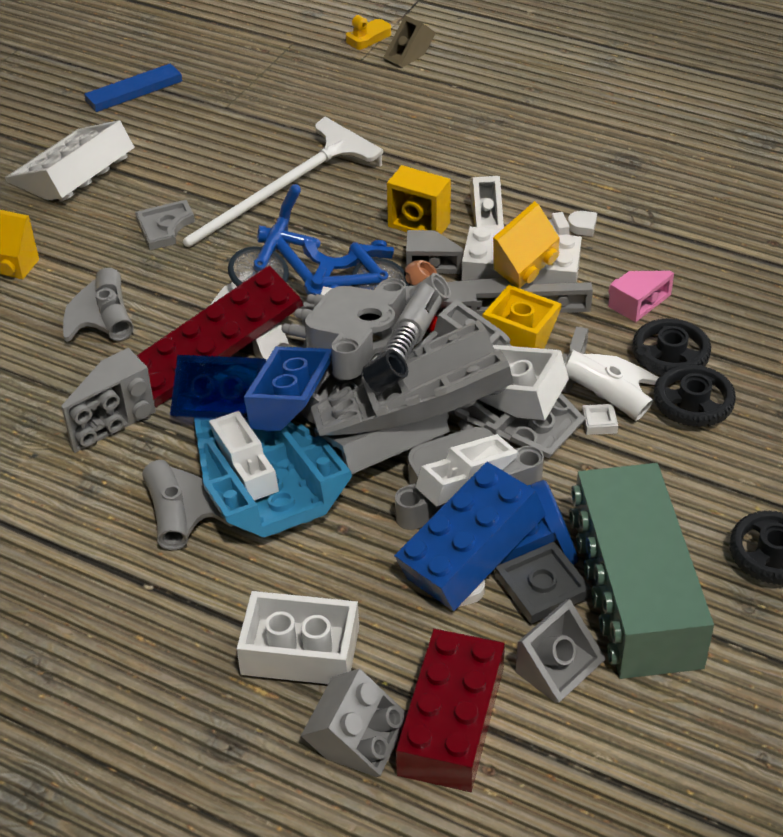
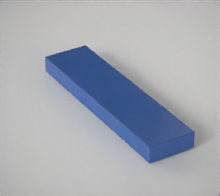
(133, 87)

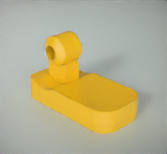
(367, 33)

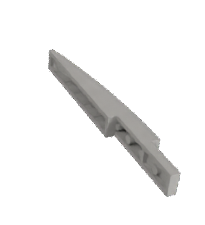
(482, 292)

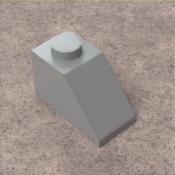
(435, 249)

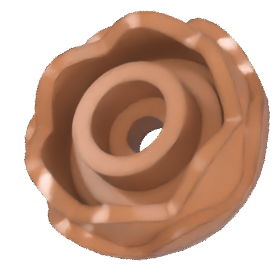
(418, 271)

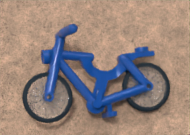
(365, 275)

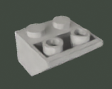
(355, 723)

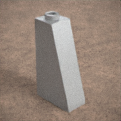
(372, 447)

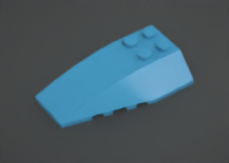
(306, 473)

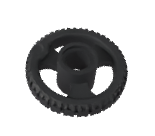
(671, 345)
(693, 397)
(767, 560)

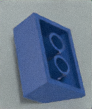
(285, 386)

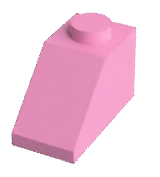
(639, 292)

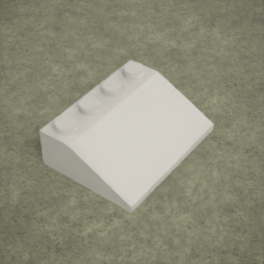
(73, 161)

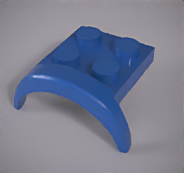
(549, 529)

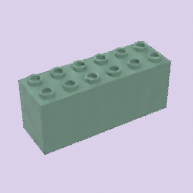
(640, 572)

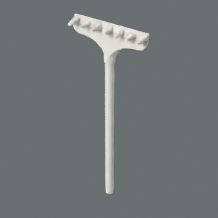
(338, 142)

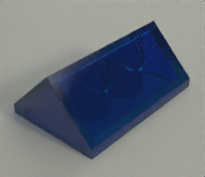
(212, 385)

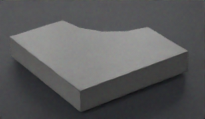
(164, 222)

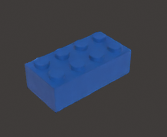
(470, 535)

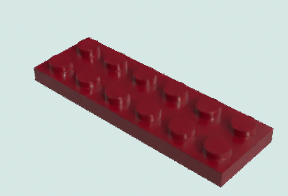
(221, 327)

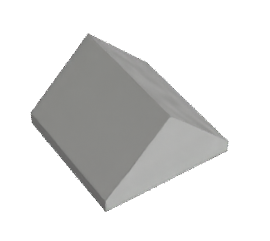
(558, 653)

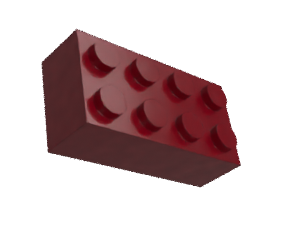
(451, 710)

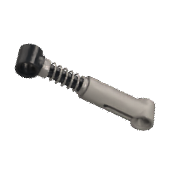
(407, 331)

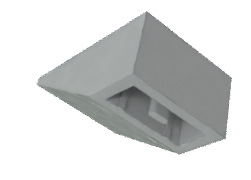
(108, 400)

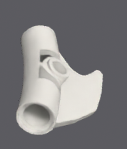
(612, 380)

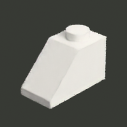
(487, 202)

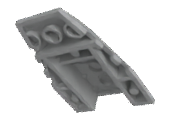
(441, 378)
(545, 435)

